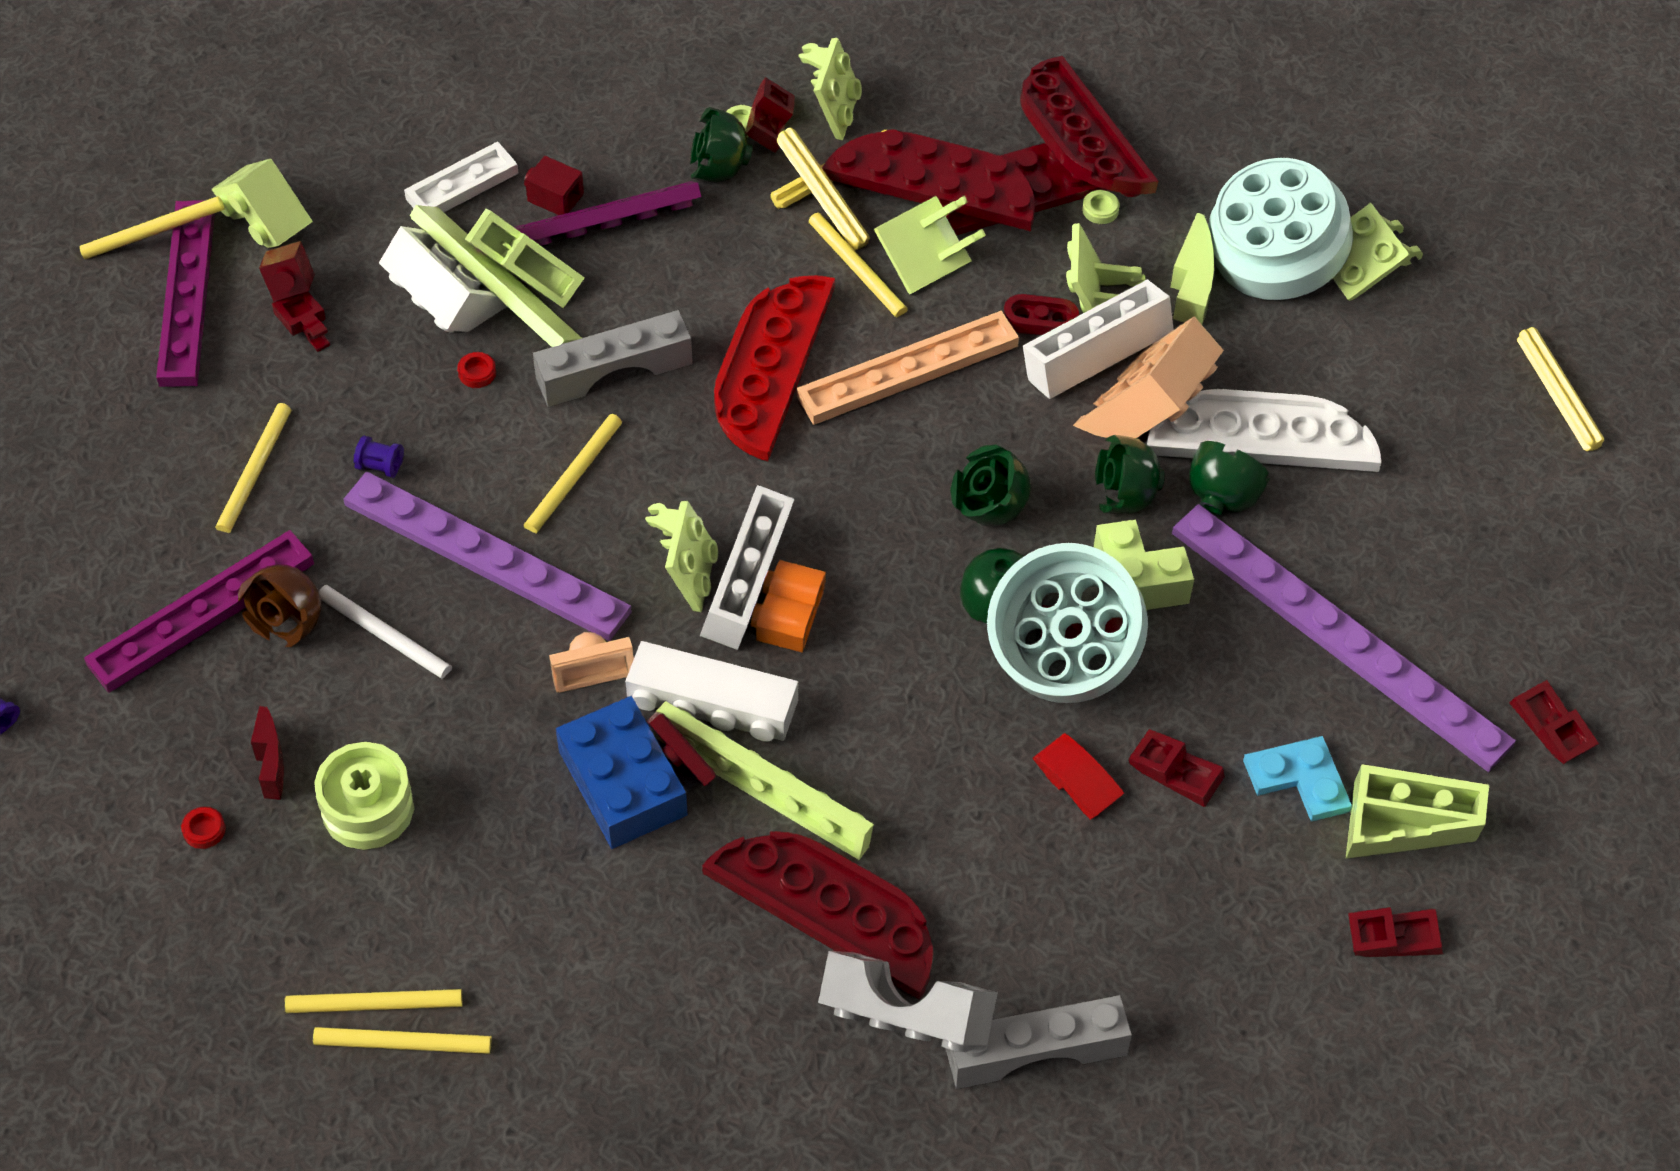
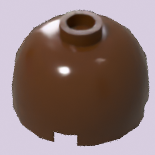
(277, 595)

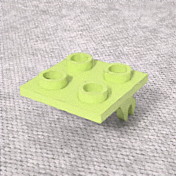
(836, 84)
(925, 244)
(1373, 252)
(1089, 273)
(689, 550)

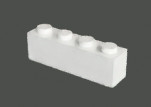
(1098, 338)
(747, 567)
(713, 691)

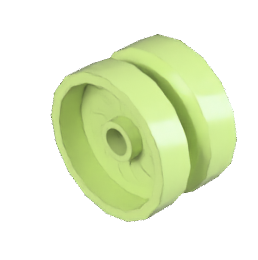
(364, 795)

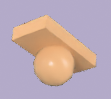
(591, 662)

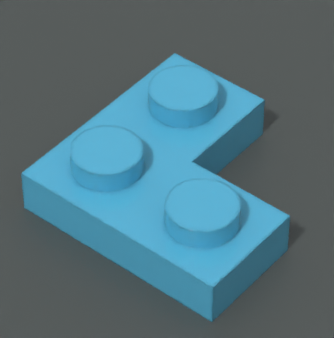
(1305, 766)

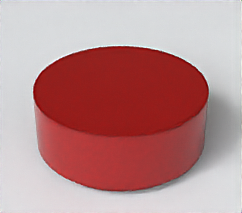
(476, 369)
(203, 827)

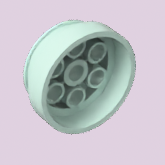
(1281, 264)
(1018, 610)

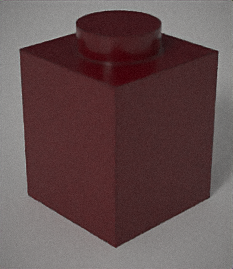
(554, 186)
(287, 271)

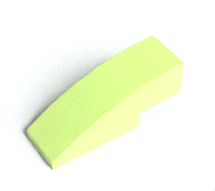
(524, 258)
(1194, 272)

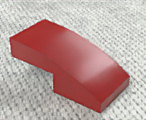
(1081, 776)

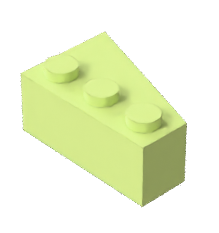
(1412, 811)

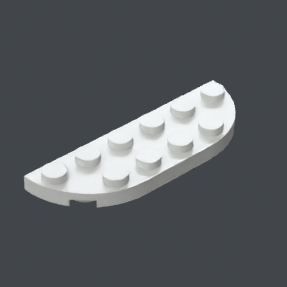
(1270, 430)

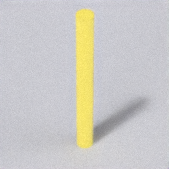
(152, 227)
(858, 265)
(253, 468)
(573, 473)
(373, 1001)
(402, 1040)

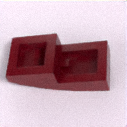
(769, 114)
(1559, 730)
(268, 749)
(1170, 764)
(1403, 934)

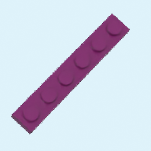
(610, 213)
(185, 301)
(189, 615)

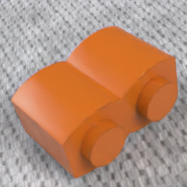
(789, 605)

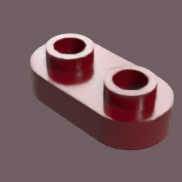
(1040, 313)

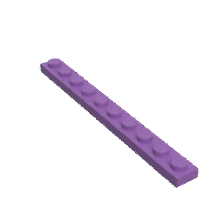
(1344, 638)

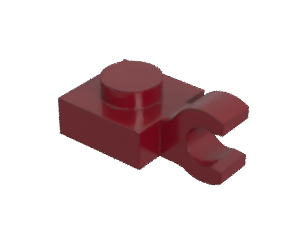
(303, 314)

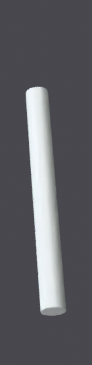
(384, 632)

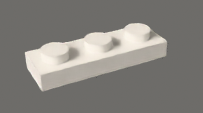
(464, 179)

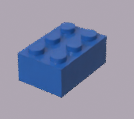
(621, 772)

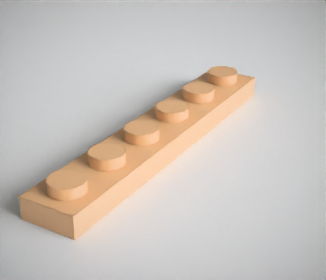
(907, 367)

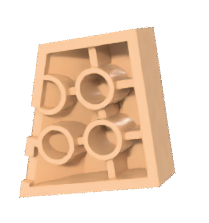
(1156, 384)

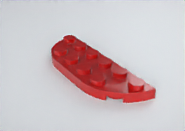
(768, 361)

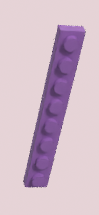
(488, 556)

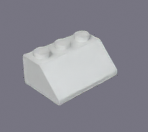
(438, 281)

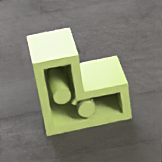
(265, 202)
(1160, 575)

